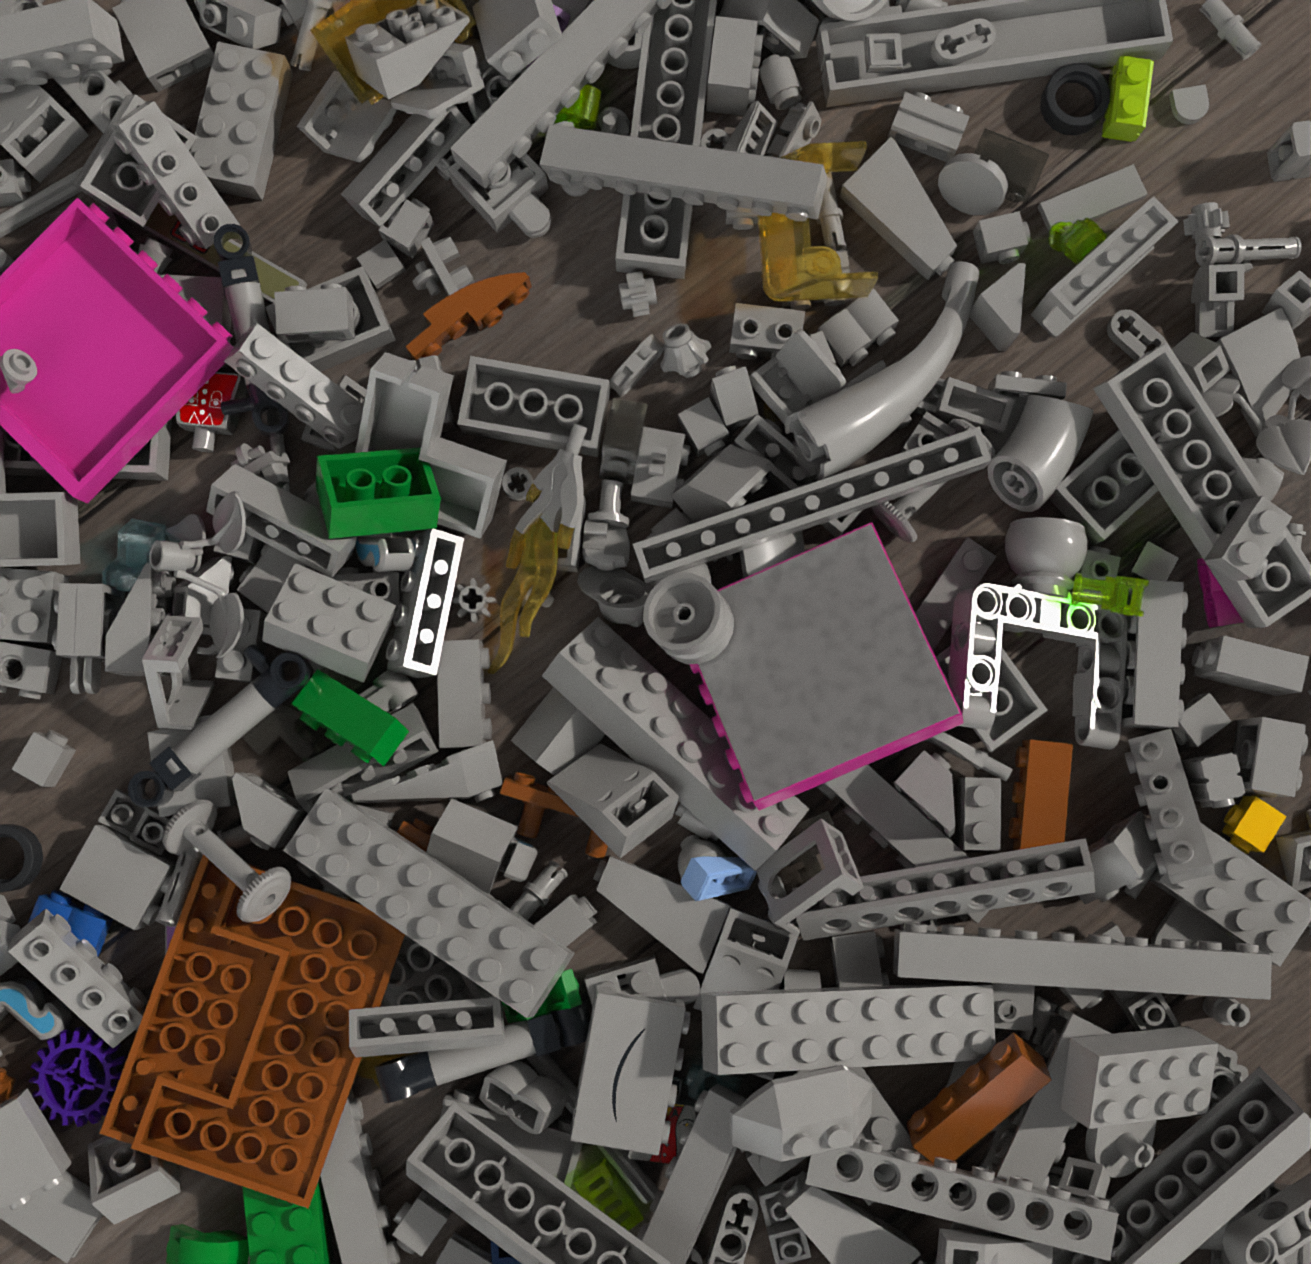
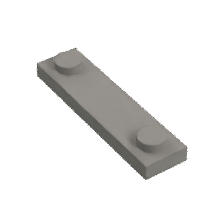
(962, 572)

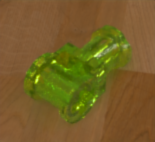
(1076, 238)
(1113, 593)

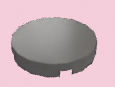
(972, 184)

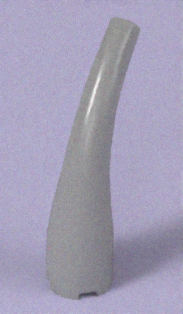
(862, 415)

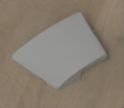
(1258, 358)

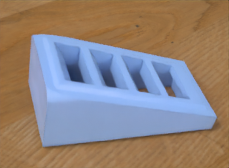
(716, 876)

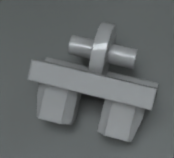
(438, 255)
(265, 465)

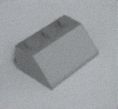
(1015, 705)

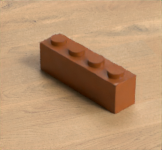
(1041, 793)
(978, 1100)

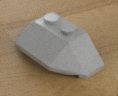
(803, 1114)

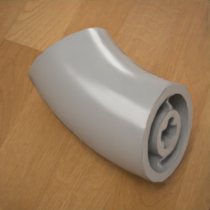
(1039, 451)

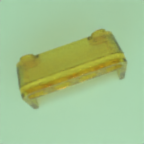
(788, 262)

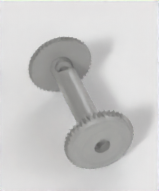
(895, 516)
(192, 828)

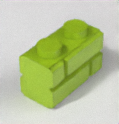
(1129, 98)

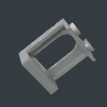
(170, 654)
(838, 872)

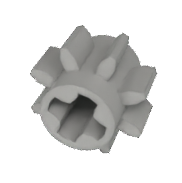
(1206, 220)
(637, 293)
(481, 607)

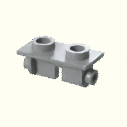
(801, 124)

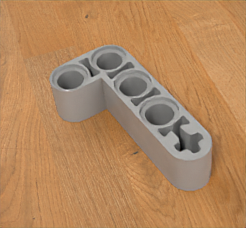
(727, 1225)

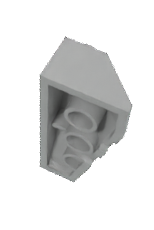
(457, 777)

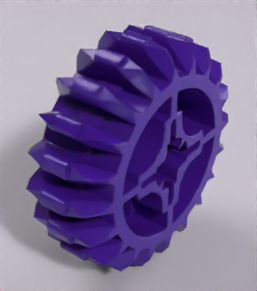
(50, 1072)

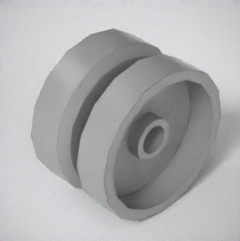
(688, 618)

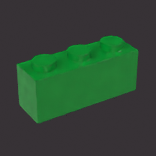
(349, 719)

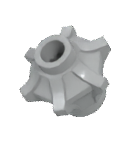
(683, 351)

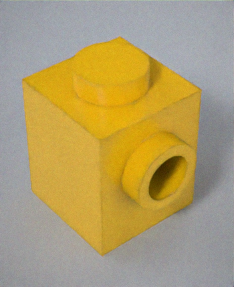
(1252, 824)

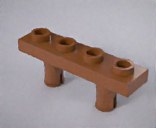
(536, 800)

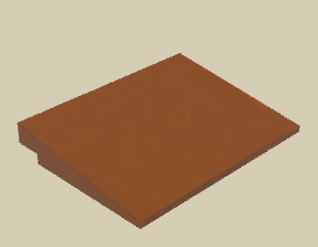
(250, 1035)

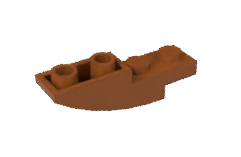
(476, 303)

